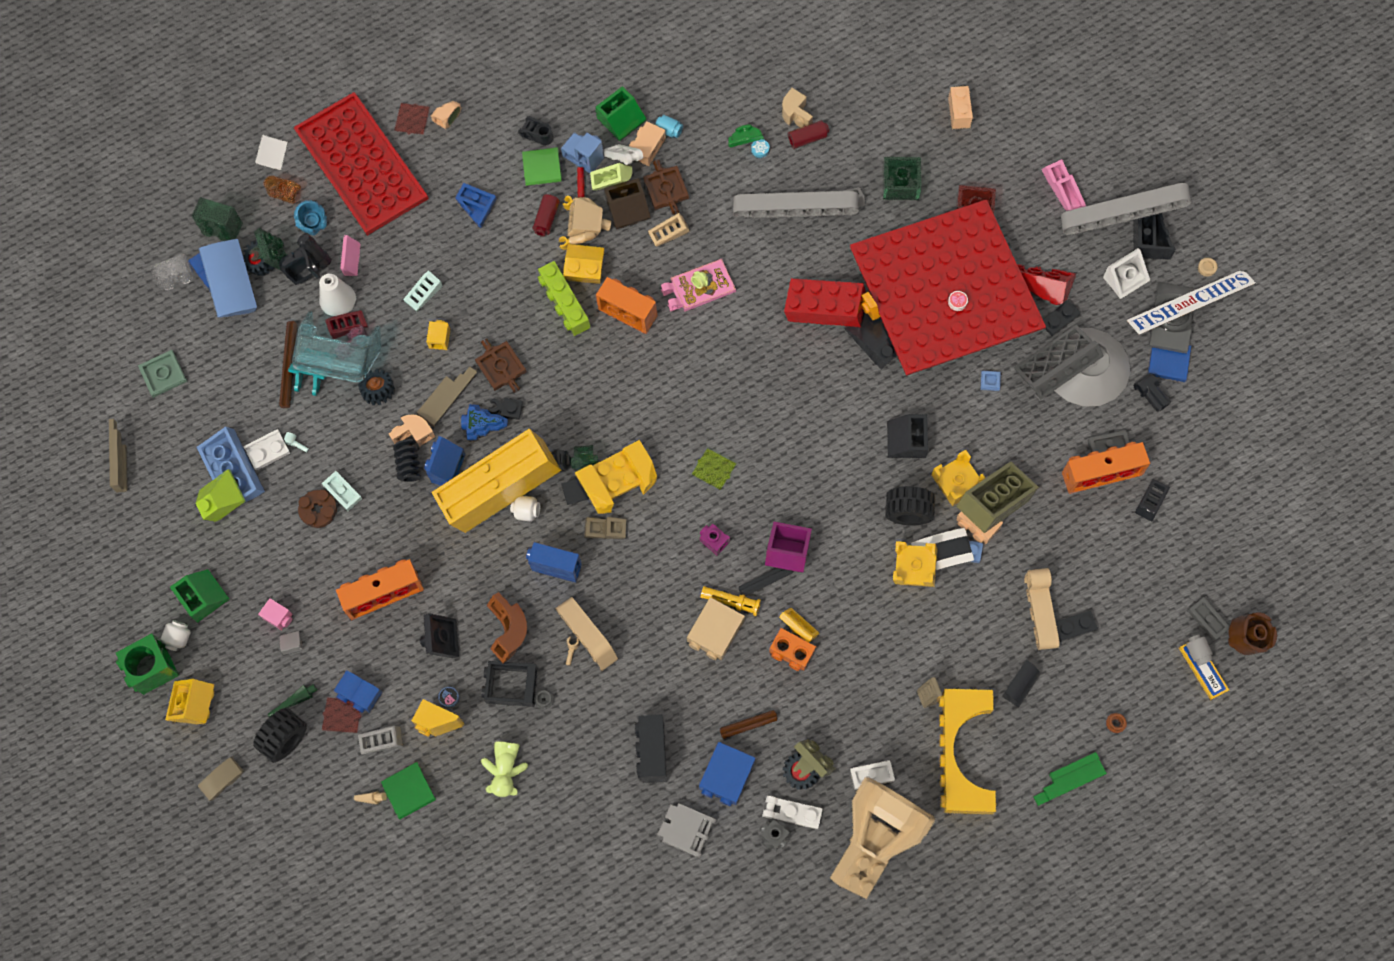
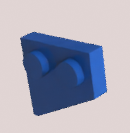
(475, 202)

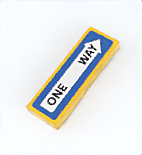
(1206, 675)

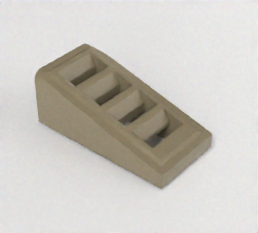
(929, 693)

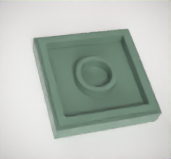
(162, 373)

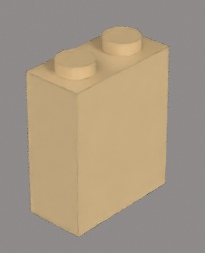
(715, 629)

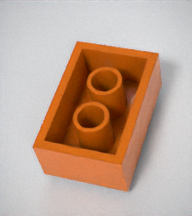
(626, 305)

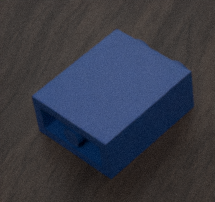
(554, 562)
(726, 774)

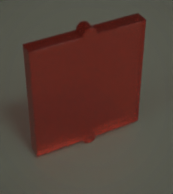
(411, 118)
(340, 716)

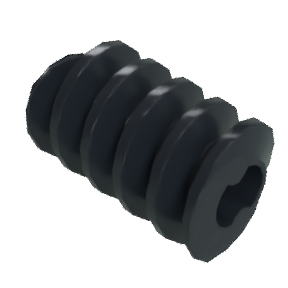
(406, 461)

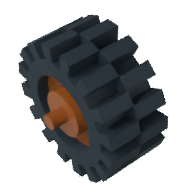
(377, 387)

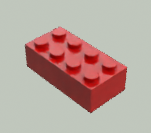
(825, 302)

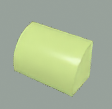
(610, 176)

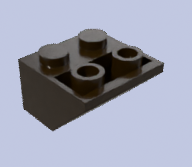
(627, 203)

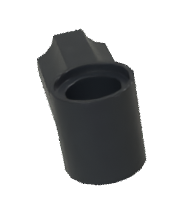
(1150, 389)

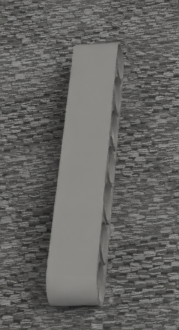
(796, 204)
(1126, 208)

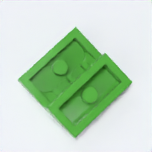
(541, 166)

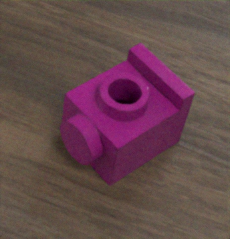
(715, 545)

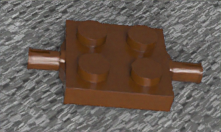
(666, 187)
(500, 365)

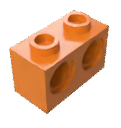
(795, 645)

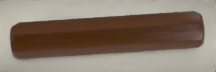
(748, 724)

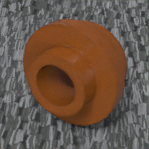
(1116, 716)

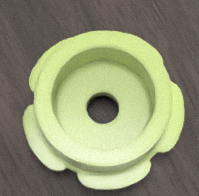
(699, 279)

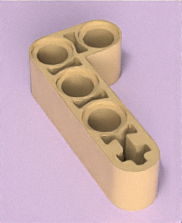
(1041, 608)
(587, 633)

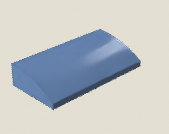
(228, 278)
(226, 452)

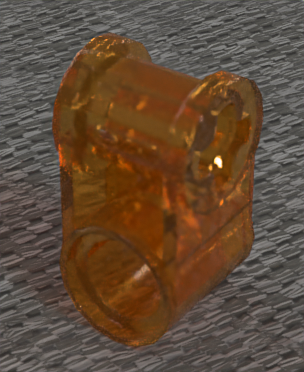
(284, 190)

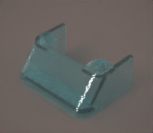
(332, 356)

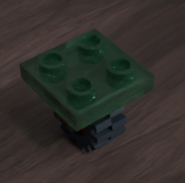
(263, 253)

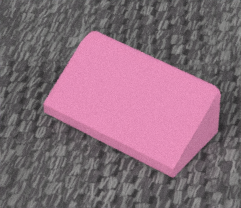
(350, 256)

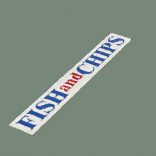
(1190, 301)

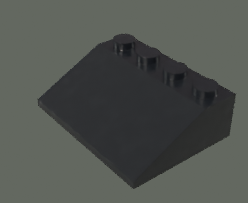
(873, 340)

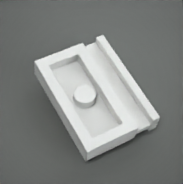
(266, 450)

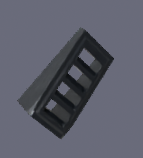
(1147, 510)

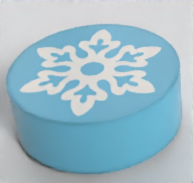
(760, 148)

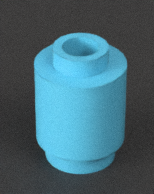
(671, 126)

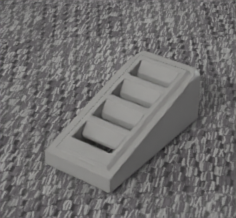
(396, 737)

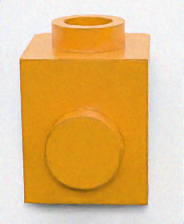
(870, 306)

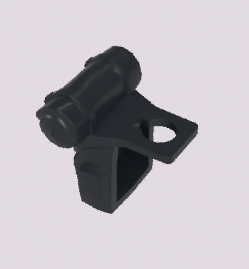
(305, 261)

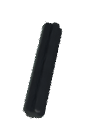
(763, 581)

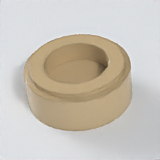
(1207, 267)

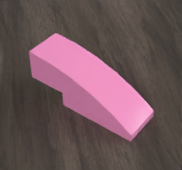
(1063, 186)

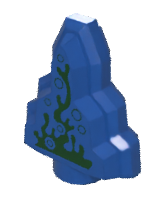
(480, 422)

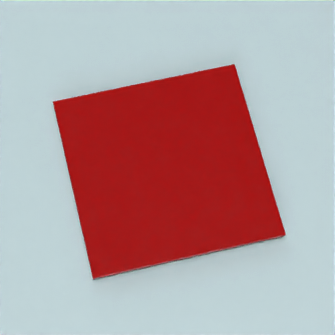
(919, 268)

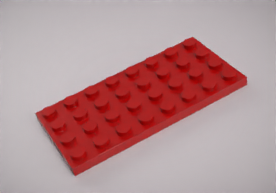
(361, 163)

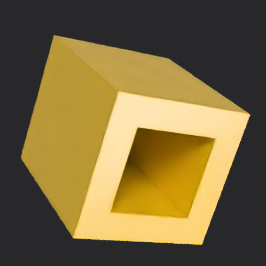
(438, 335)

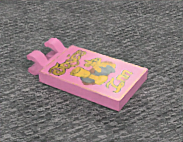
(689, 296)

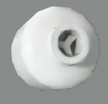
(525, 508)
(175, 635)

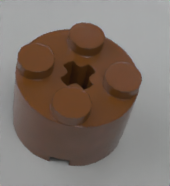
(1252, 634)

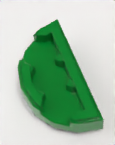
(744, 135)

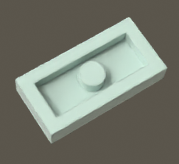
(341, 491)

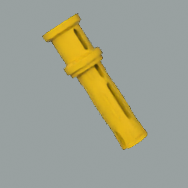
(740, 602)

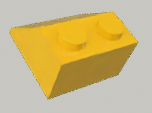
(583, 264)
(190, 701)
(435, 720)

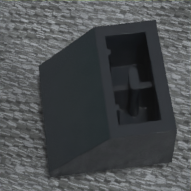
(907, 436)

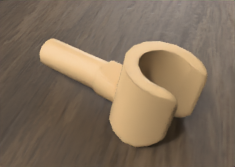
(571, 650)

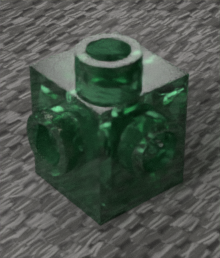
(583, 457)

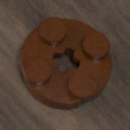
(308, 503)

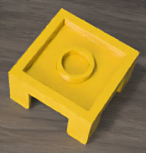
(956, 477)
(915, 564)

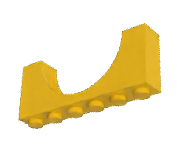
(960, 793)

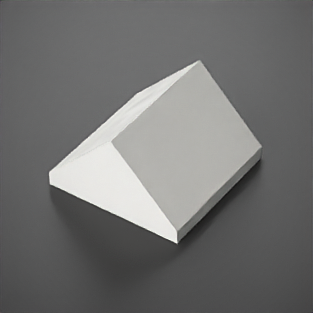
(1127, 274)

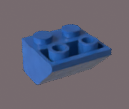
(444, 461)

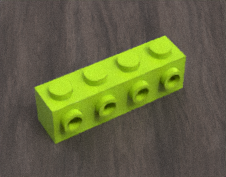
(564, 299)

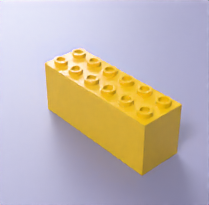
(496, 481)

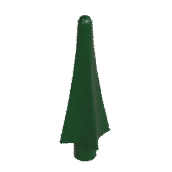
(302, 694)

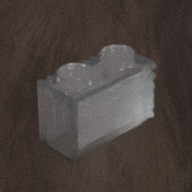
(172, 272)

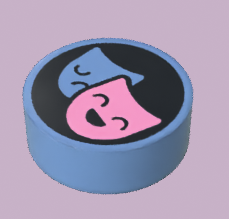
(448, 697)

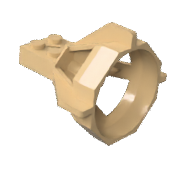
(874, 841)

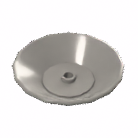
(1101, 380)

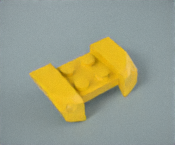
(617, 476)

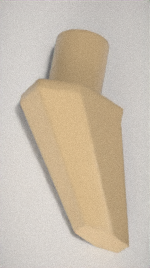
(372, 797)

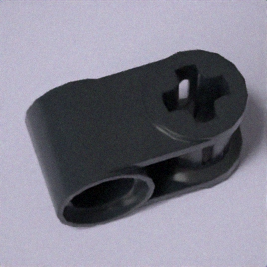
(534, 130)

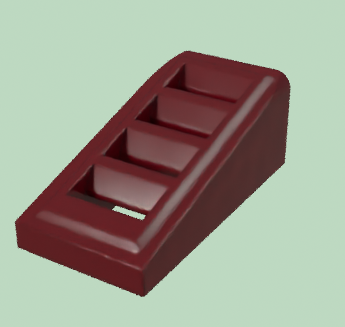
(330, 322)

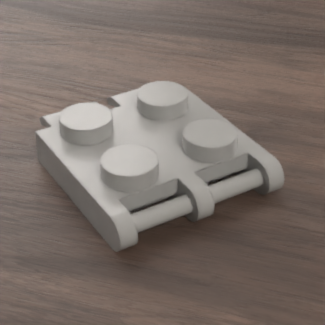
(685, 829)

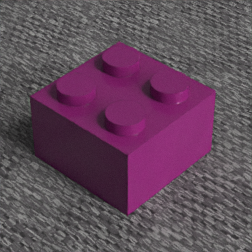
(788, 547)

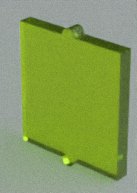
(713, 469)

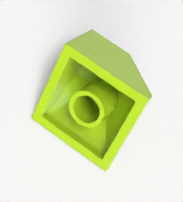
(219, 497)

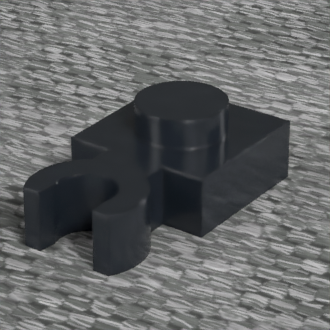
(509, 408)

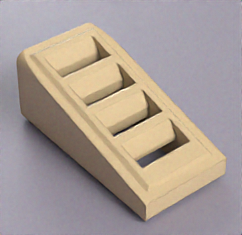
(678, 218)

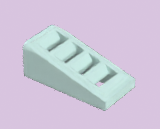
(437, 285)

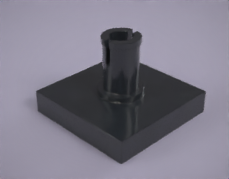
(440, 636)

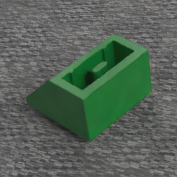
(620, 113)
(199, 594)

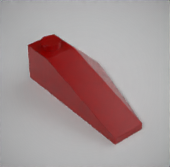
(1048, 285)

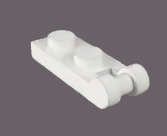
(623, 153)
(793, 812)

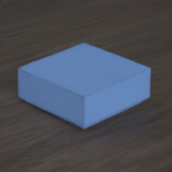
(990, 380)

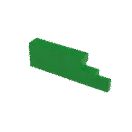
(1071, 777)

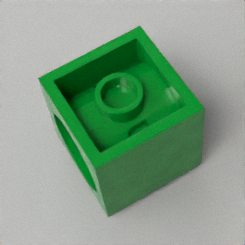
(162, 671)

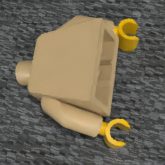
(584, 221)

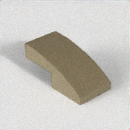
(605, 528)
(220, 778)

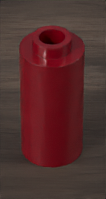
(808, 134)
(546, 215)

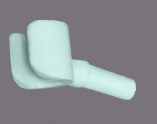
(290, 440)

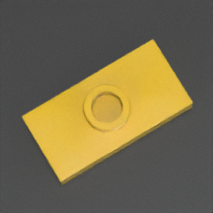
(799, 625)

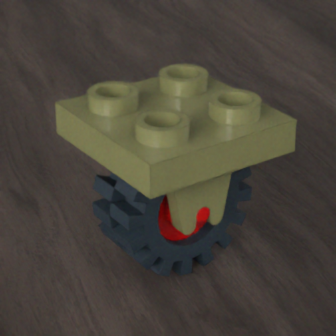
(807, 765)

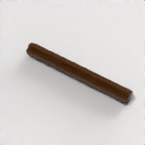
(287, 377)

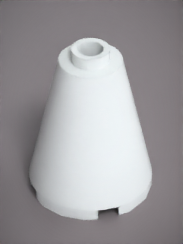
(335, 296)

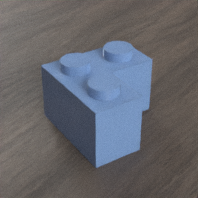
(584, 151)

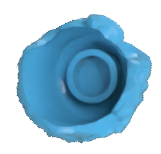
(310, 217)

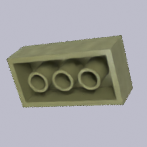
(997, 497)

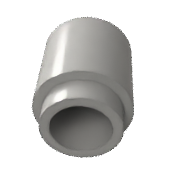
(1199, 650)

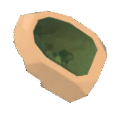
(446, 114)

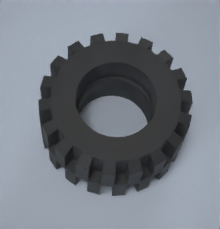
(910, 505)
(279, 735)

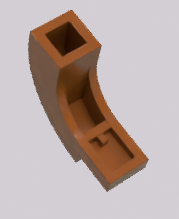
(514, 627)

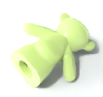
(503, 770)

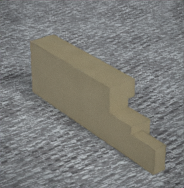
(444, 397)
(117, 459)

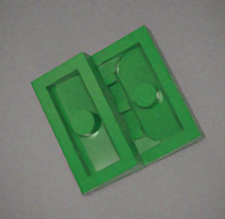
(408, 790)

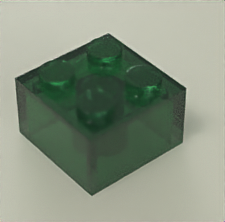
(901, 178)
(217, 219)

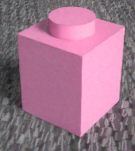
(276, 614)

